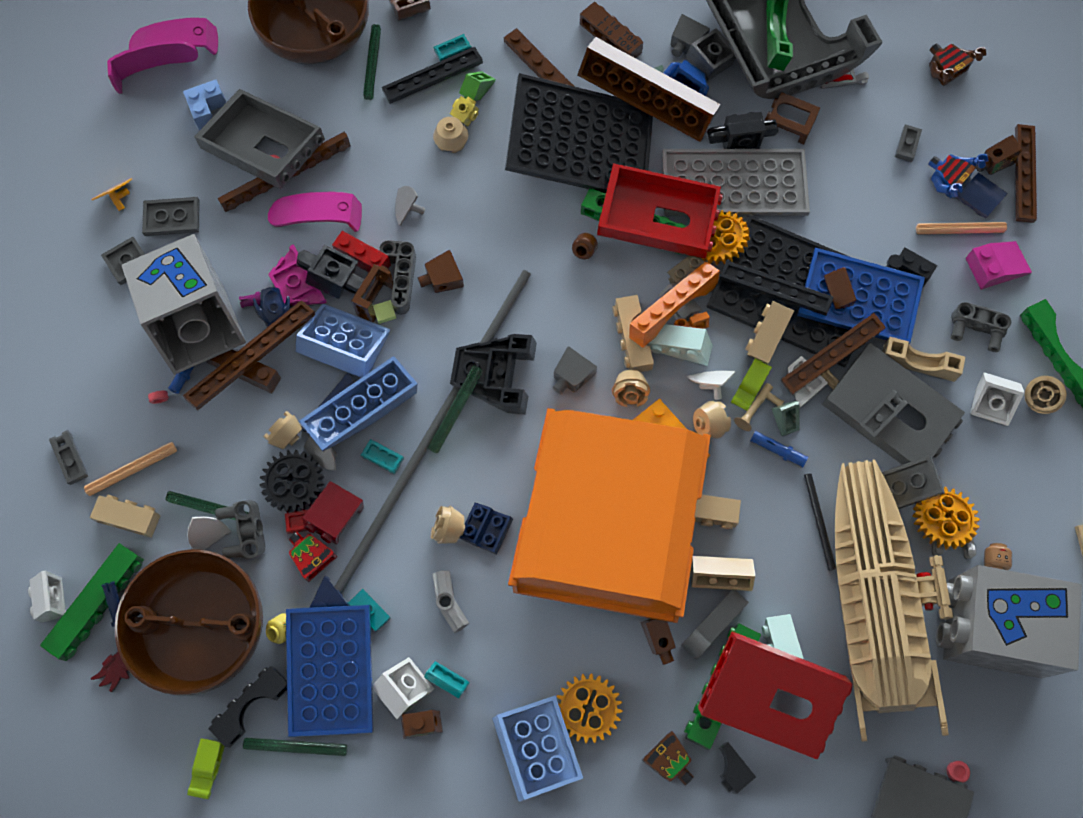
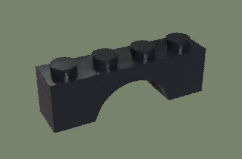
(229, 725)

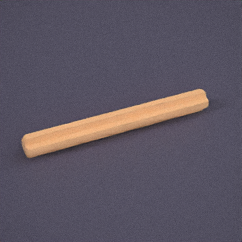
(961, 228)
(130, 469)

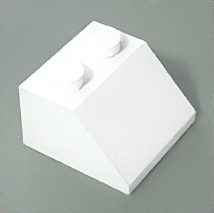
(996, 399)
(46, 597)
(402, 687)

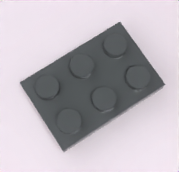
(170, 216)
(914, 482)

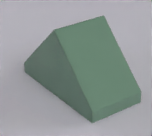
(787, 417)

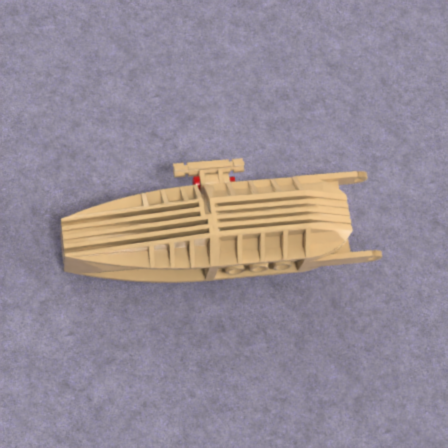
(885, 599)

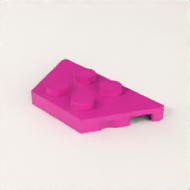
(292, 279)

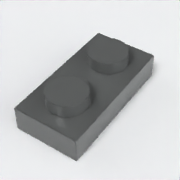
(908, 143)

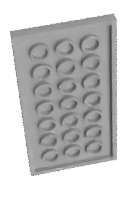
(750, 179)

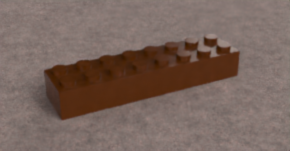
(647, 89)

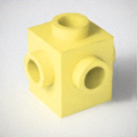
(465, 110)

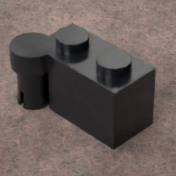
(912, 263)

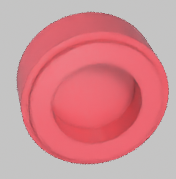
(158, 397)
(958, 771)

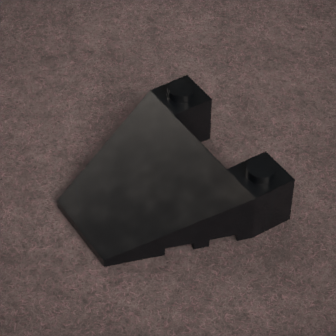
(498, 363)

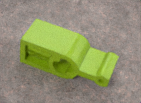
(751, 384)
(205, 768)

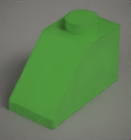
(476, 85)

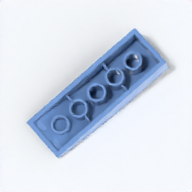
(360, 404)

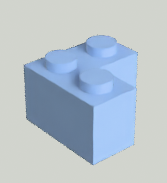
(203, 100)

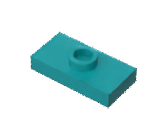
(452, 47)
(382, 456)
(378, 616)
(446, 679)

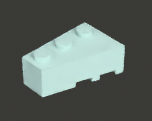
(683, 343)
(782, 635)

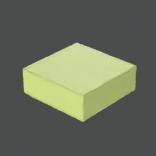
(384, 311)

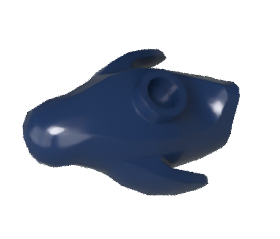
(271, 305)

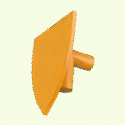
(115, 197)

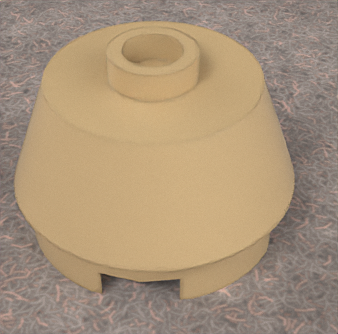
(450, 134)
(630, 388)
(1045, 394)
(712, 419)
(284, 431)
(448, 525)

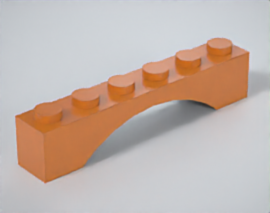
(652, 320)

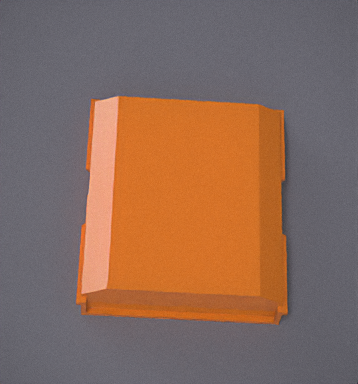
(611, 515)

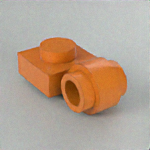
(698, 320)

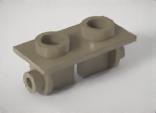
(684, 268)

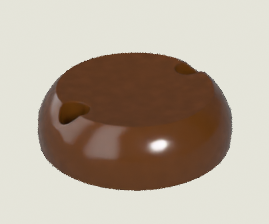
(308, 28)
(188, 622)

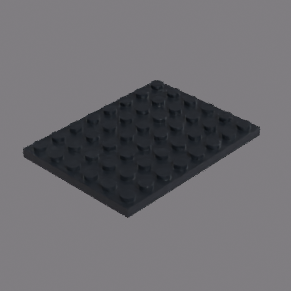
(574, 134)
(785, 257)

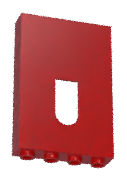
(632, 204)
(748, 681)

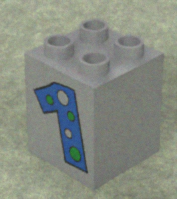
(182, 304)
(1012, 622)

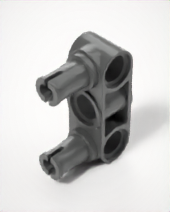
(981, 320)
(248, 529)

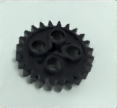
(288, 498)

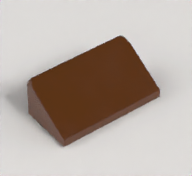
(840, 288)

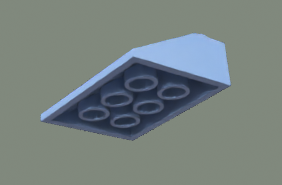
(341, 340)
(537, 748)

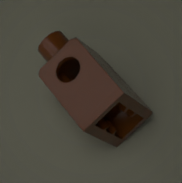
(442, 273)
(654, 631)

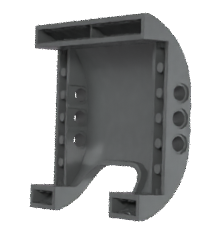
(815, 56)

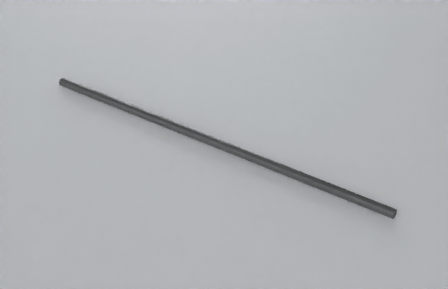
(423, 446)

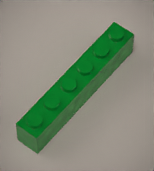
(91, 604)

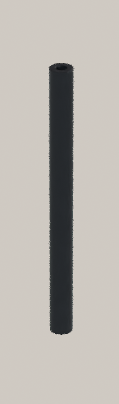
(820, 522)

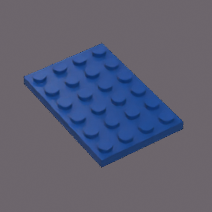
(877, 289)
(329, 670)

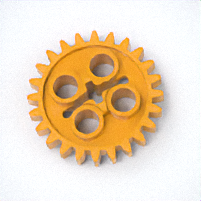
(721, 249)
(935, 527)
(607, 715)

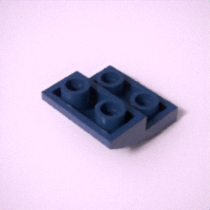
(982, 195)
(486, 528)

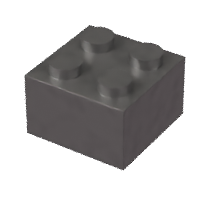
(711, 54)

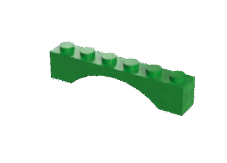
(778, 46)
(1041, 322)

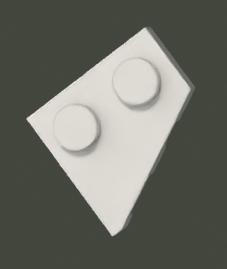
(811, 389)

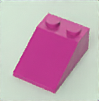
(997, 263)

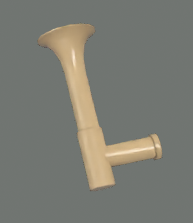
(744, 421)

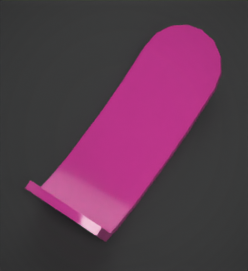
(196, 31)
(147, 57)
(316, 208)

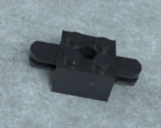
(743, 131)
(333, 263)

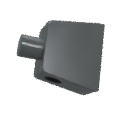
(686, 33)
(573, 371)

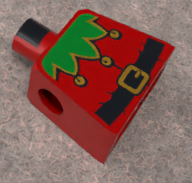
(310, 555)

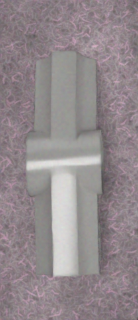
(452, 613)

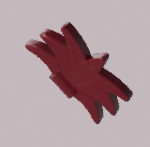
(112, 670)

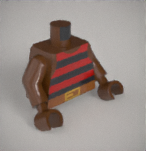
(952, 61)

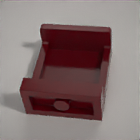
(332, 512)

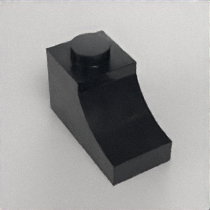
(736, 772)

